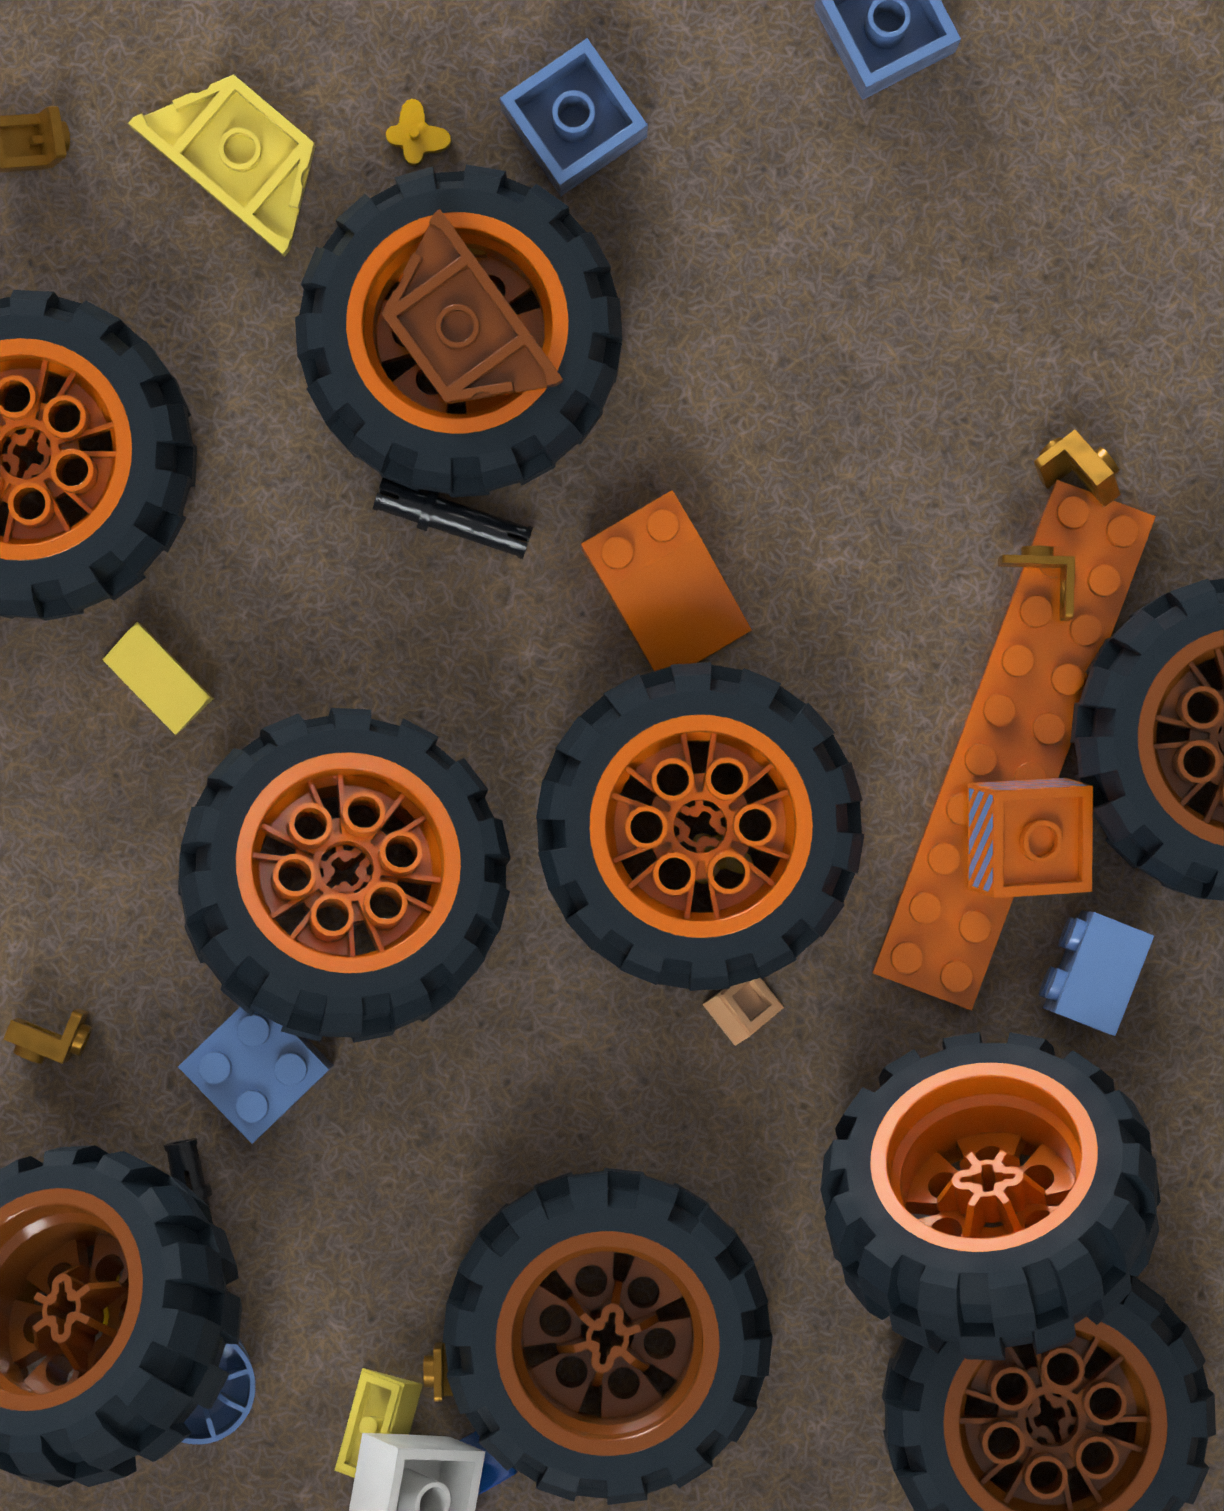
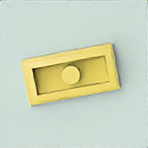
(157, 678)
(379, 1406)

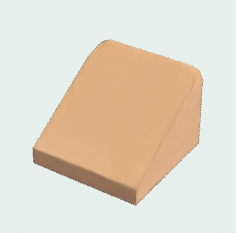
(743, 1008)

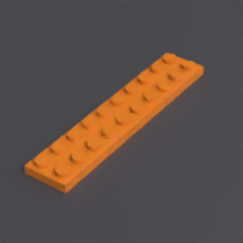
(1013, 732)

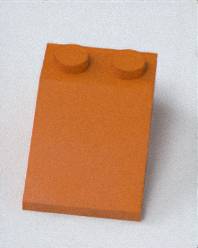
(666, 584)

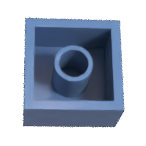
(887, 38)
(574, 117)
(1095, 971)
(254, 1071)

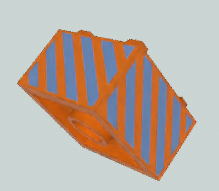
(1030, 837)

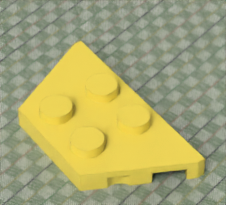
(237, 154)

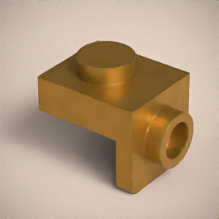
(33, 141)
(1074, 454)
(37, 1042)

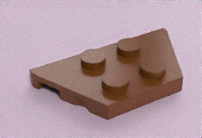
(462, 324)

